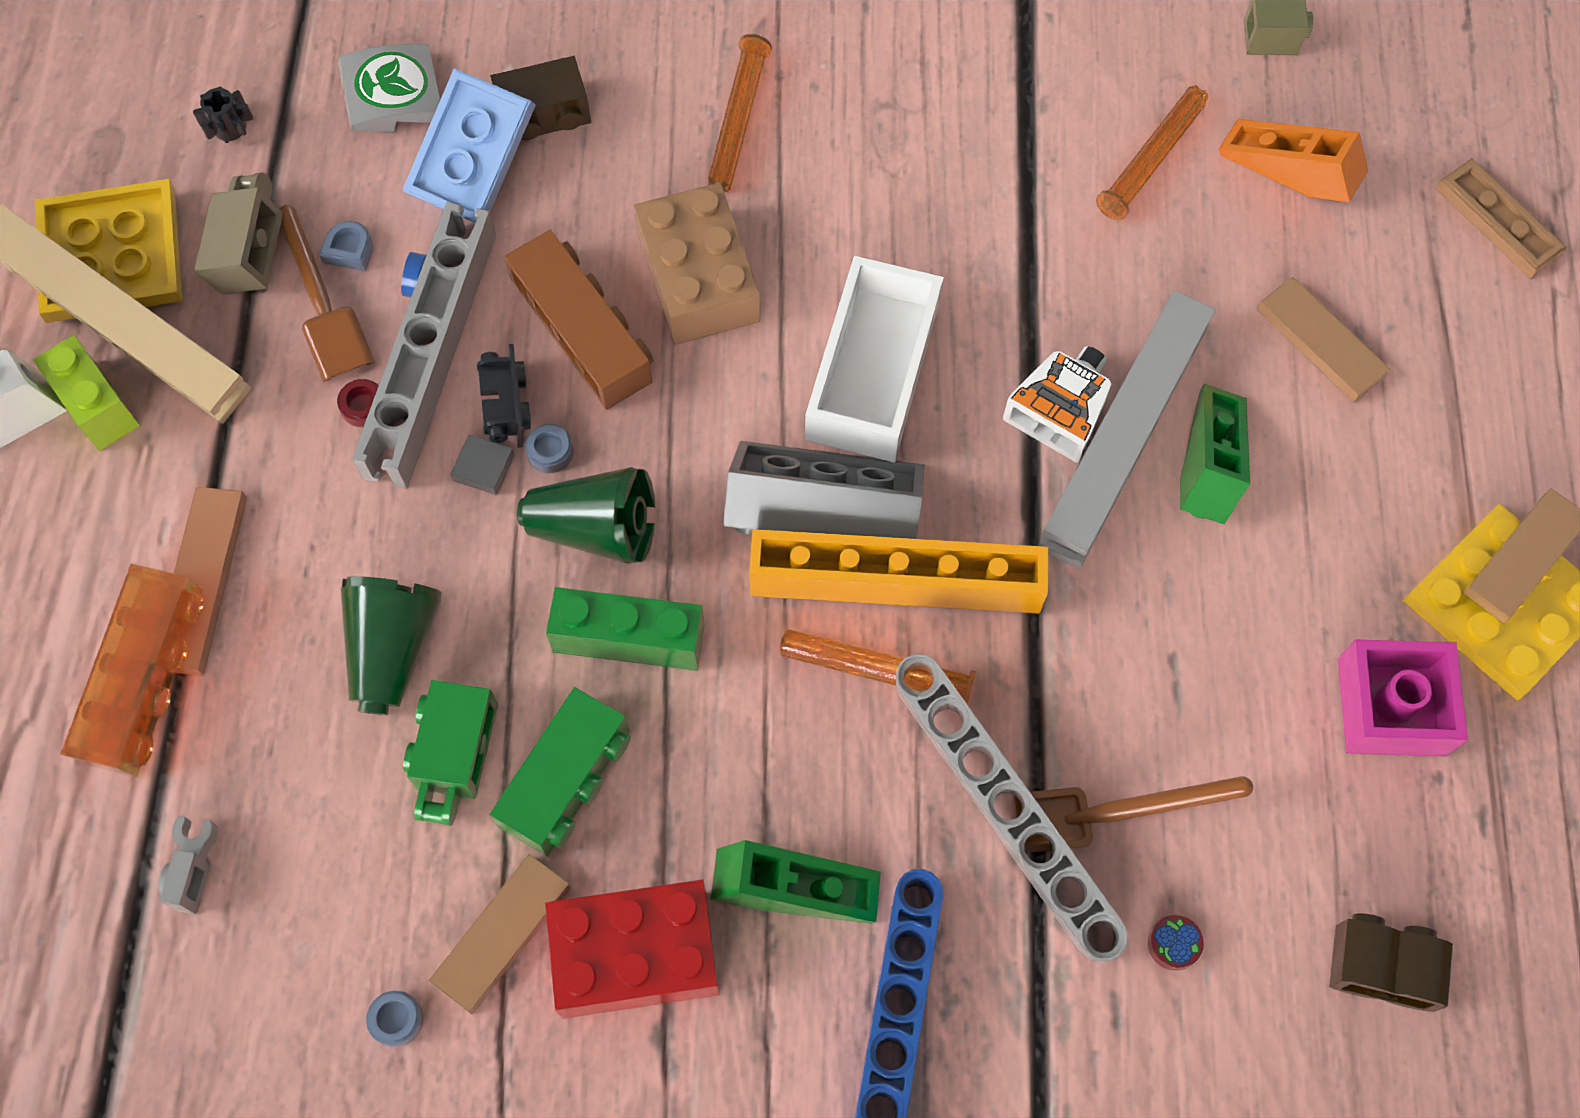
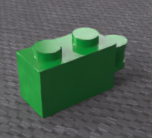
(449, 747)

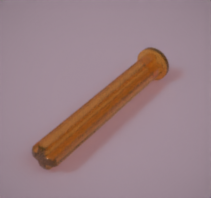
(738, 110)
(1116, 200)
(863, 662)

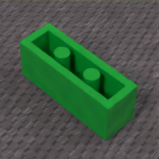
(625, 628)
(562, 772)

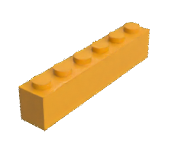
(898, 571)

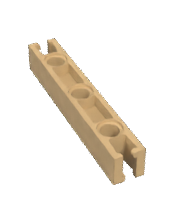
(119, 318)

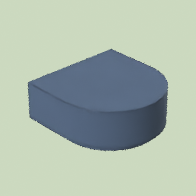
(347, 246)

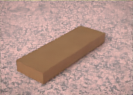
(1501, 218)
(1323, 339)
(1526, 556)
(499, 934)

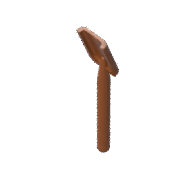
(334, 335)
(1073, 819)

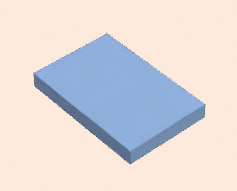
(469, 145)

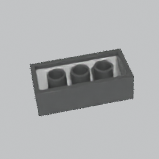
(822, 492)

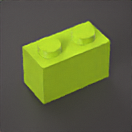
(86, 392)

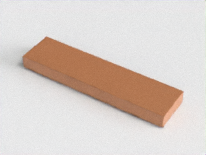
(206, 560)

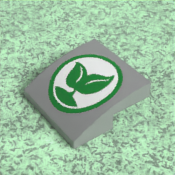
(388, 86)

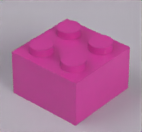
(1402, 698)

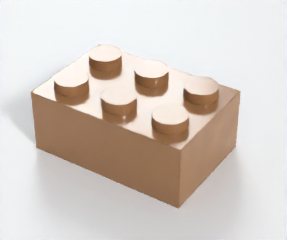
(697, 263)

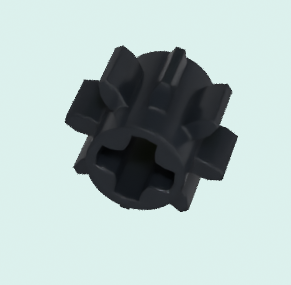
(223, 114)

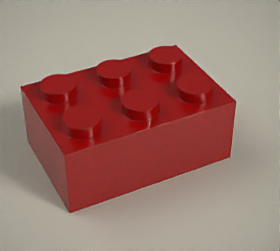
(631, 949)

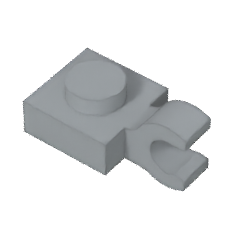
(186, 874)

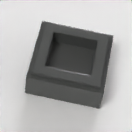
(482, 464)

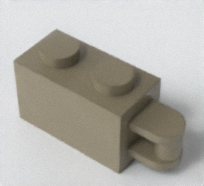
(240, 236)

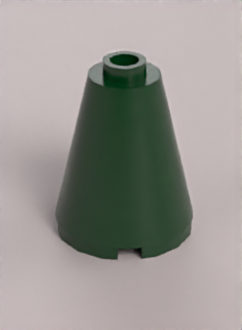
(594, 514)
(383, 638)

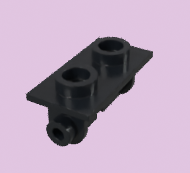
(507, 414)

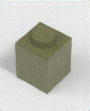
(1277, 26)

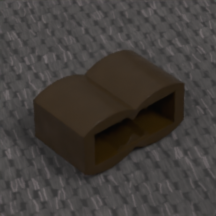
(1391, 964)

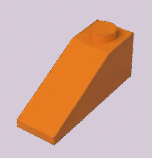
(1303, 158)

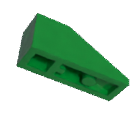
(1216, 456)
(794, 883)

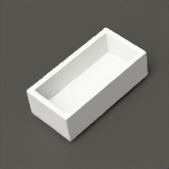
(873, 359)

